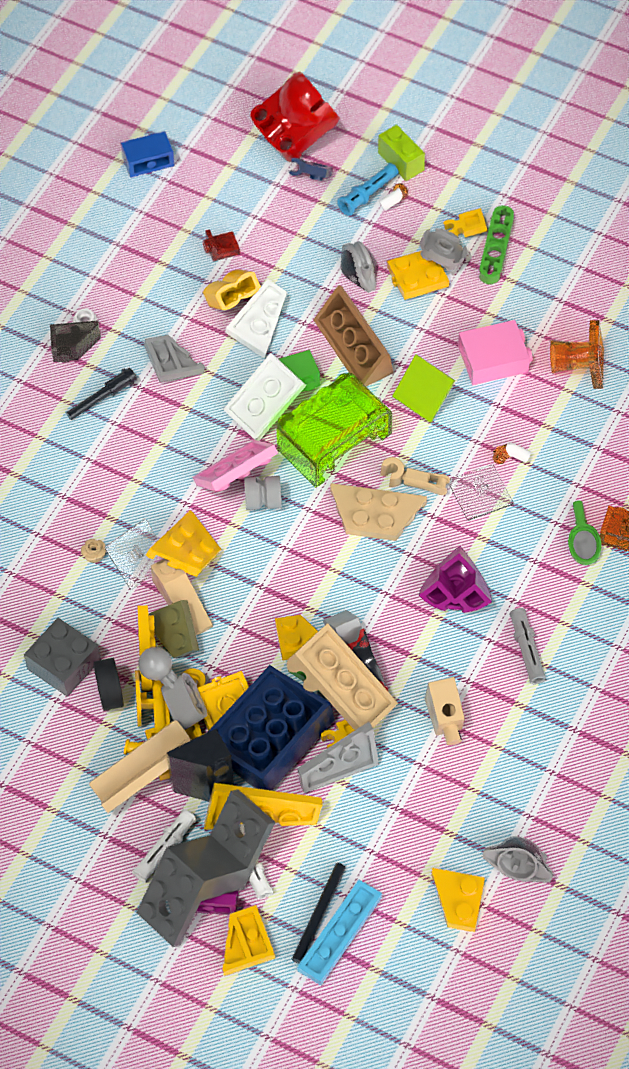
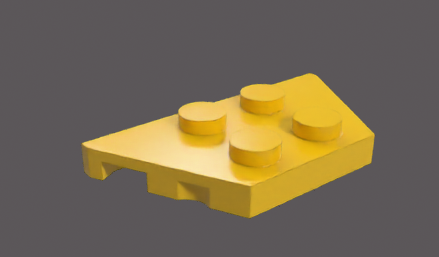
(186, 546)

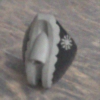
(359, 265)
(519, 860)

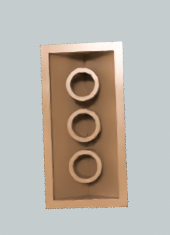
(353, 338)

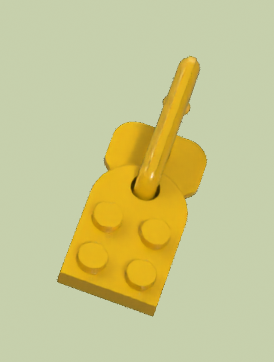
(158, 704)

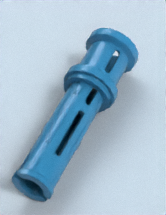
(360, 193)

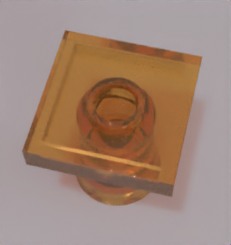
(581, 355)

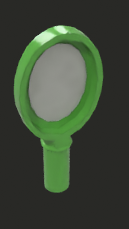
(583, 539)

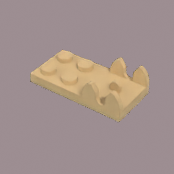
(341, 679)

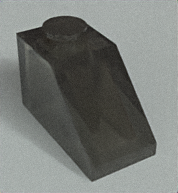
(73, 340)

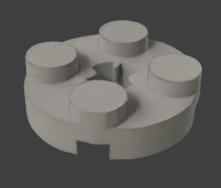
(442, 248)

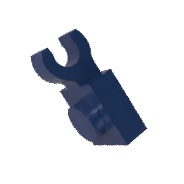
(316, 170)

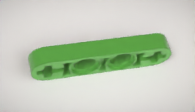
(496, 244)

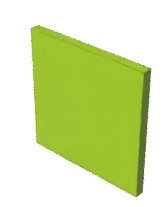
(423, 388)

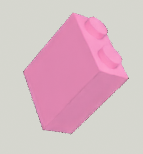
(494, 352)

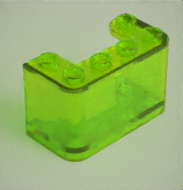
(331, 426)

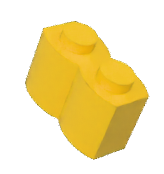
(229, 291)

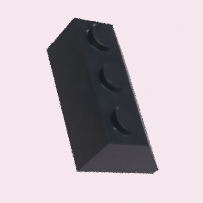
(199, 765)

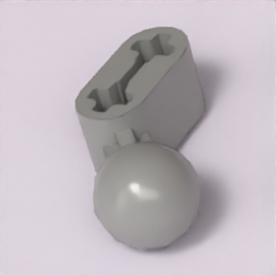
(178, 691)

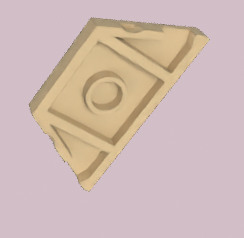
(375, 511)

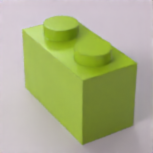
(401, 151)

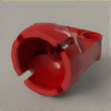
(294, 117)

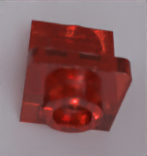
(221, 245)

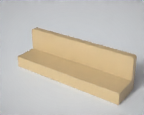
(138, 767)

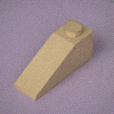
(176, 586)

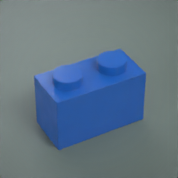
(147, 154)

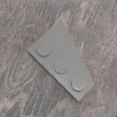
(341, 760)

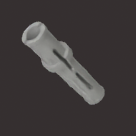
(524, 636)

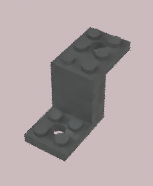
(205, 867)

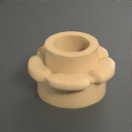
(96, 555)

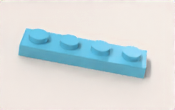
(339, 932)

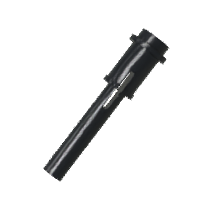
(111, 387)

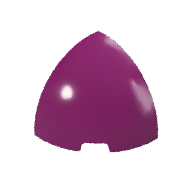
(456, 585)

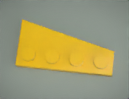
(282, 807)

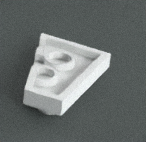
(258, 318)

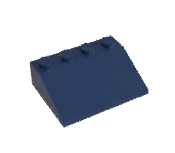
(272, 727)

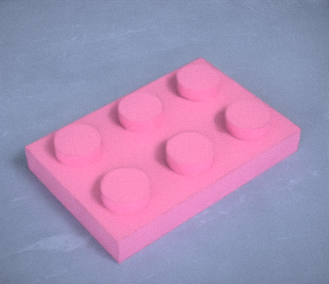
(235, 465)

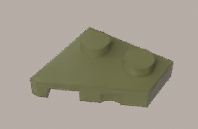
(176, 629)

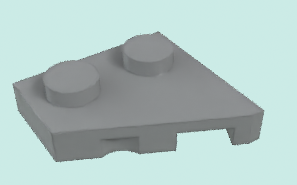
(170, 360)

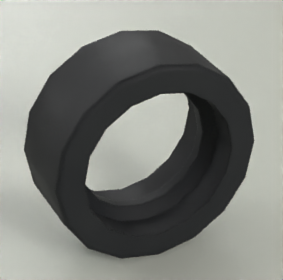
(108, 684)

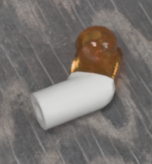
(399, 193)
(510, 450)

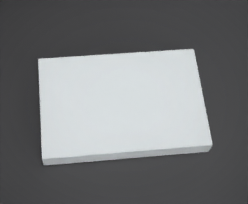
(264, 397)

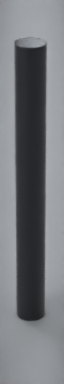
(318, 913)

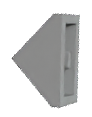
(345, 625)

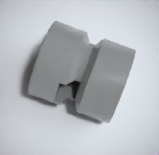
(262, 492)

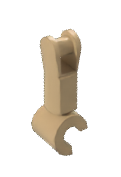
(413, 477)

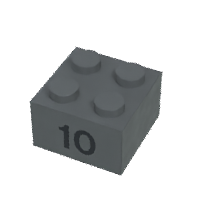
(62, 657)

